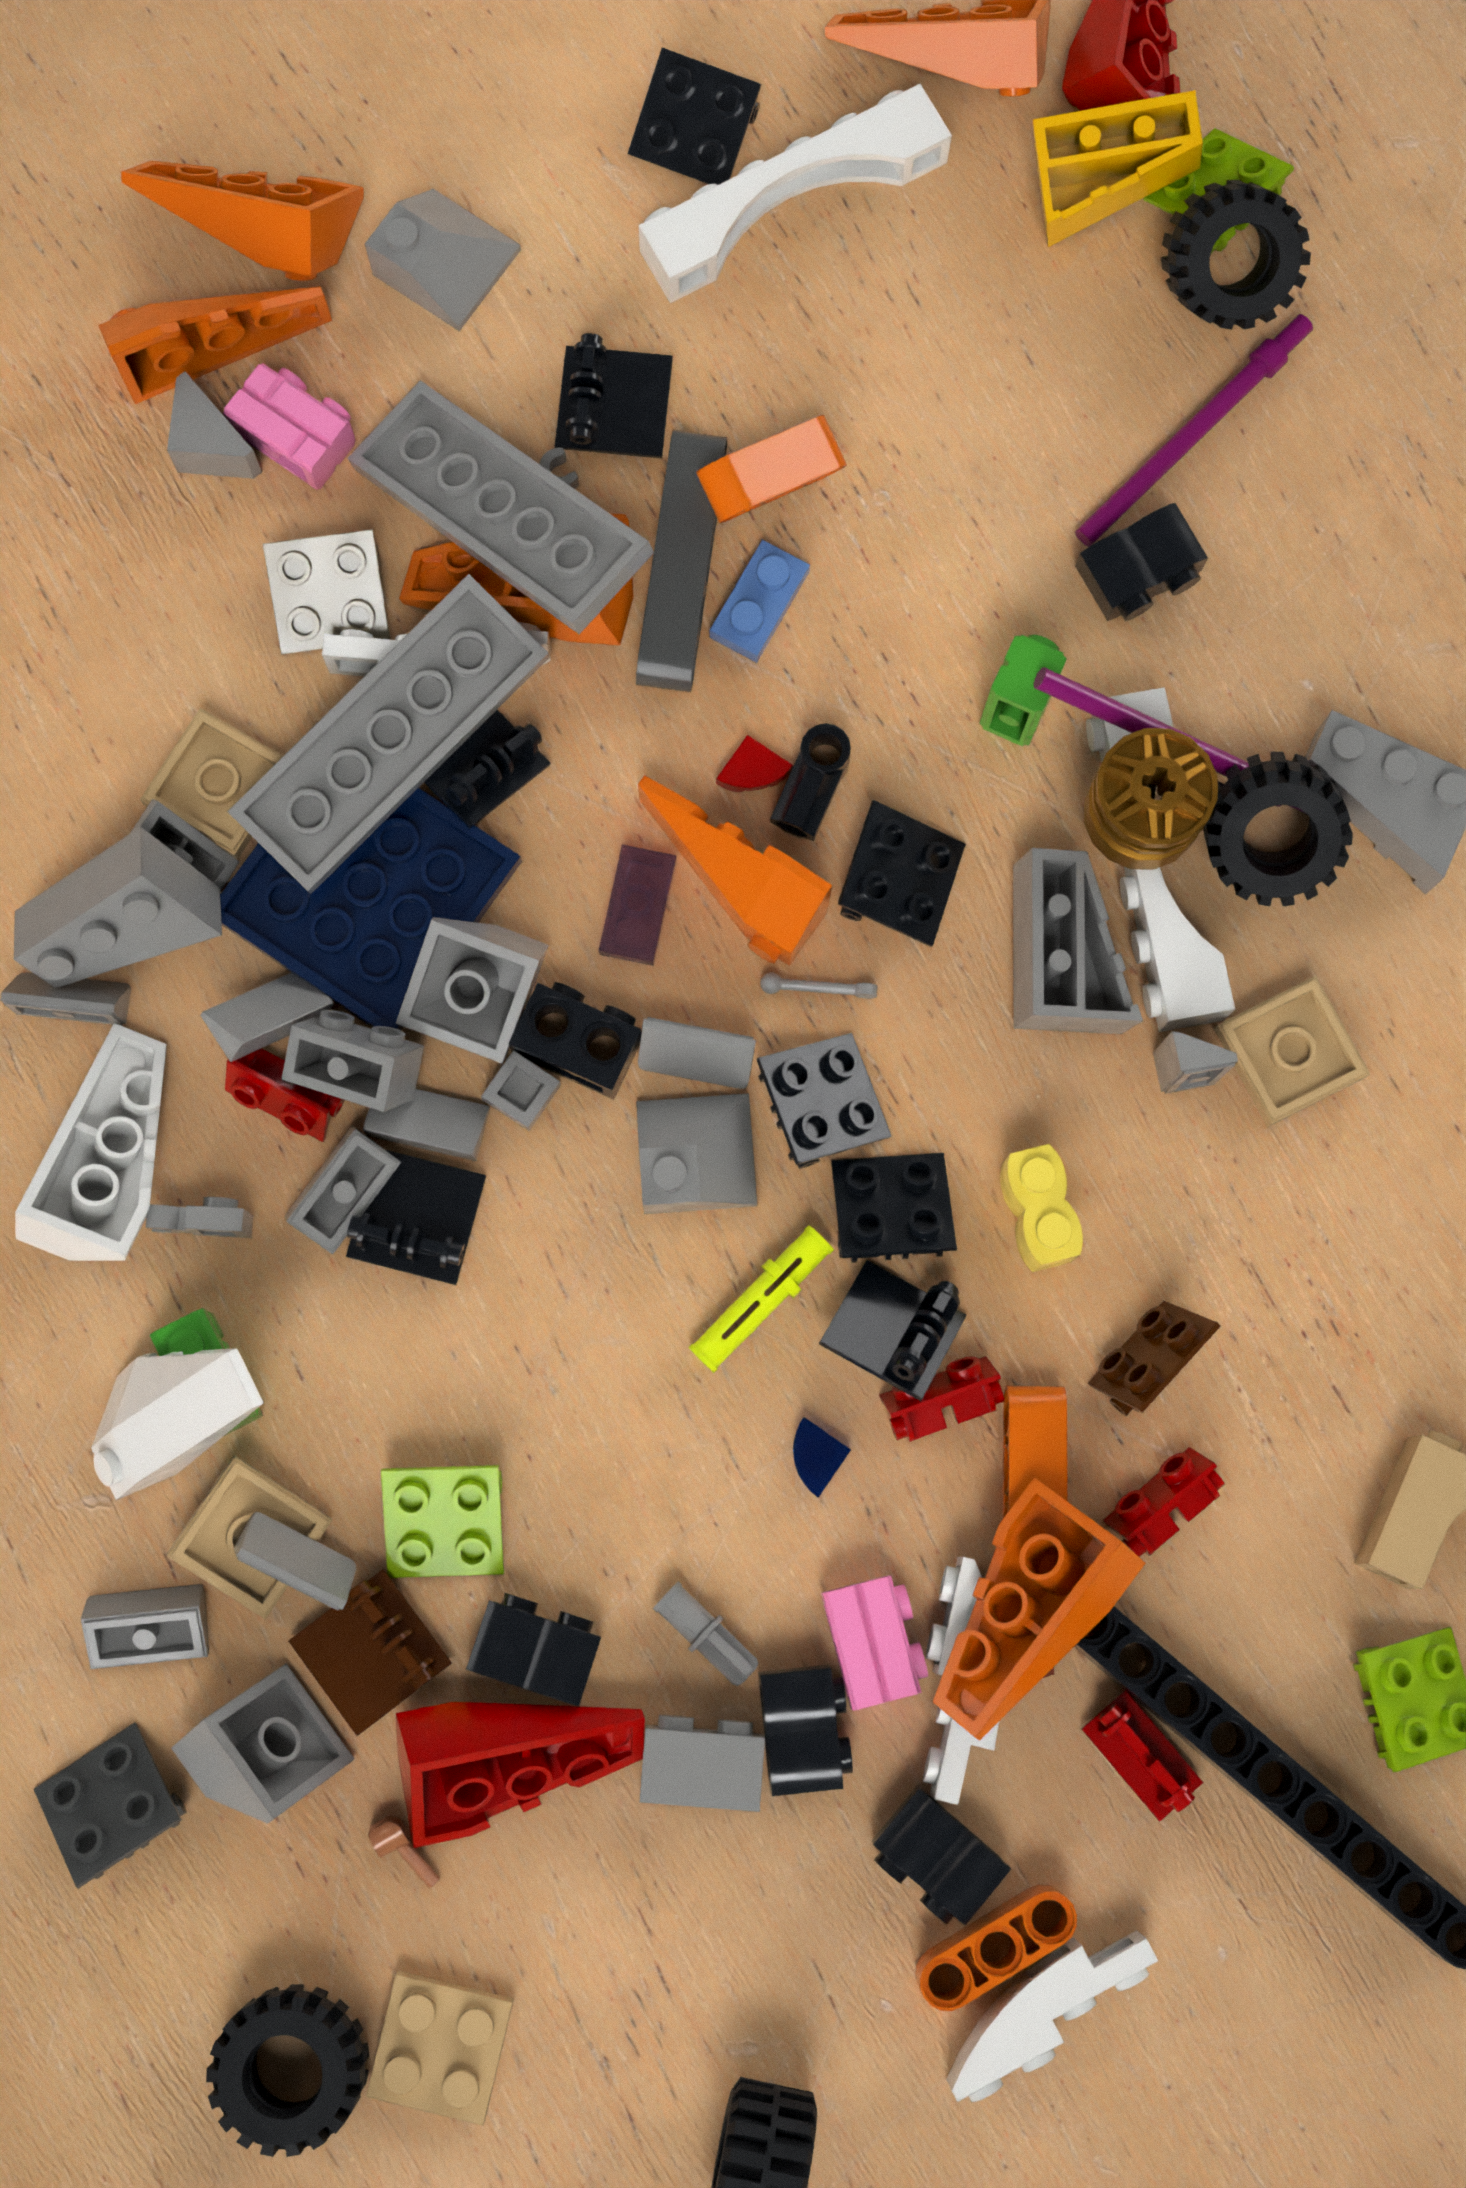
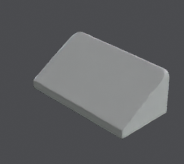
(80, 1001)
(264, 1014)
(696, 1053)
(1190, 1063)
(432, 1124)
(342, 1189)
(296, 1560)
(145, 1626)

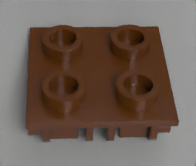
(1152, 1356)
(370, 1652)

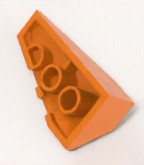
(204, 334)
(764, 894)

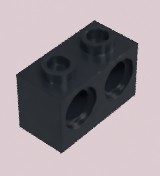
(568, 1052)

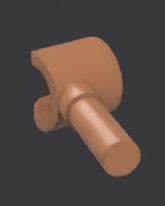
(391, 1835)

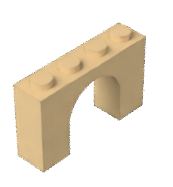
(1416, 1510)

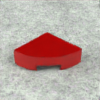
(753, 768)

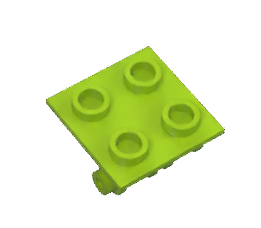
(1223, 160)
(443, 1521)
(1416, 1698)

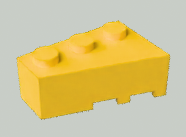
(1112, 158)

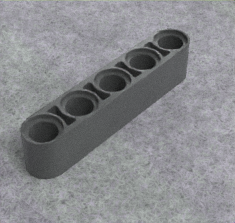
(679, 566)

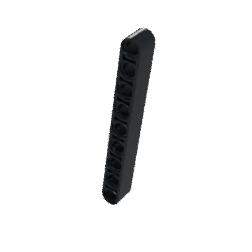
(1297, 1791)

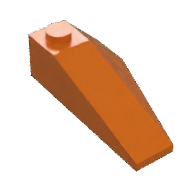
(988, 47)
(276, 225)
(442, 567)
(1040, 1596)

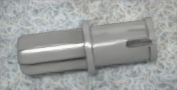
(706, 1634)

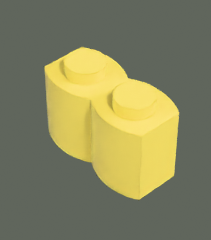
(1046, 1223)

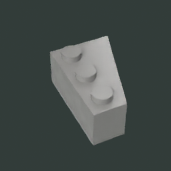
(1395, 795)
(116, 912)
(1063, 949)

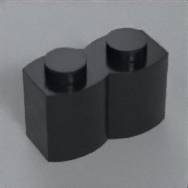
(1141, 563)
(534, 1650)
(802, 1730)
(940, 1857)

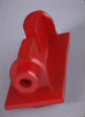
(258, 1083)
(966, 1385)
(1183, 1483)
(1143, 1756)

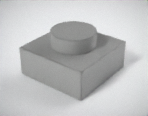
(521, 1090)

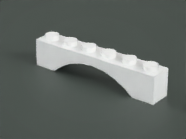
(883, 145)
(1182, 968)

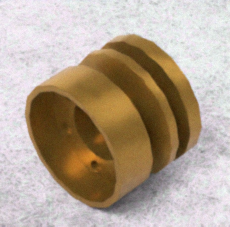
(1130, 824)

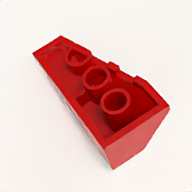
(1121, 54)
(488, 1757)

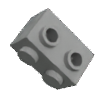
(353, 1061)
(702, 1765)

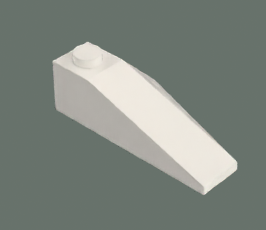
(101, 1162)
(169, 1414)

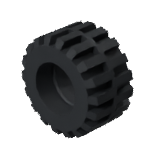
(1270, 278)
(1295, 868)
(248, 2103)
(766, 2137)

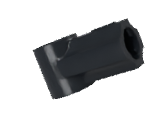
(811, 784)

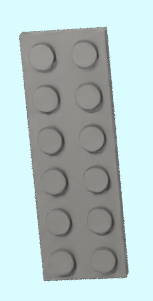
(501, 506)
(389, 733)

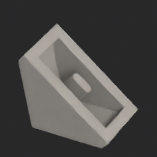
(204, 439)
(187, 843)

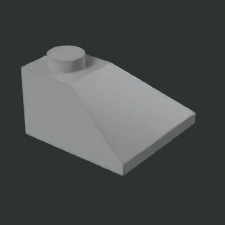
(439, 255)
(472, 985)
(696, 1154)
(263, 1748)

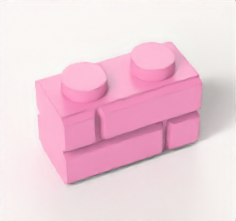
(291, 425)
(873, 1642)

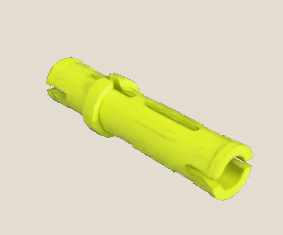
(810, 1250)

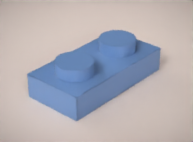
(759, 601)

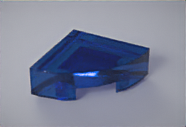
(816, 1456)

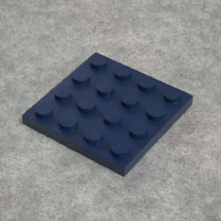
(371, 915)

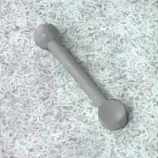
(772, 983)

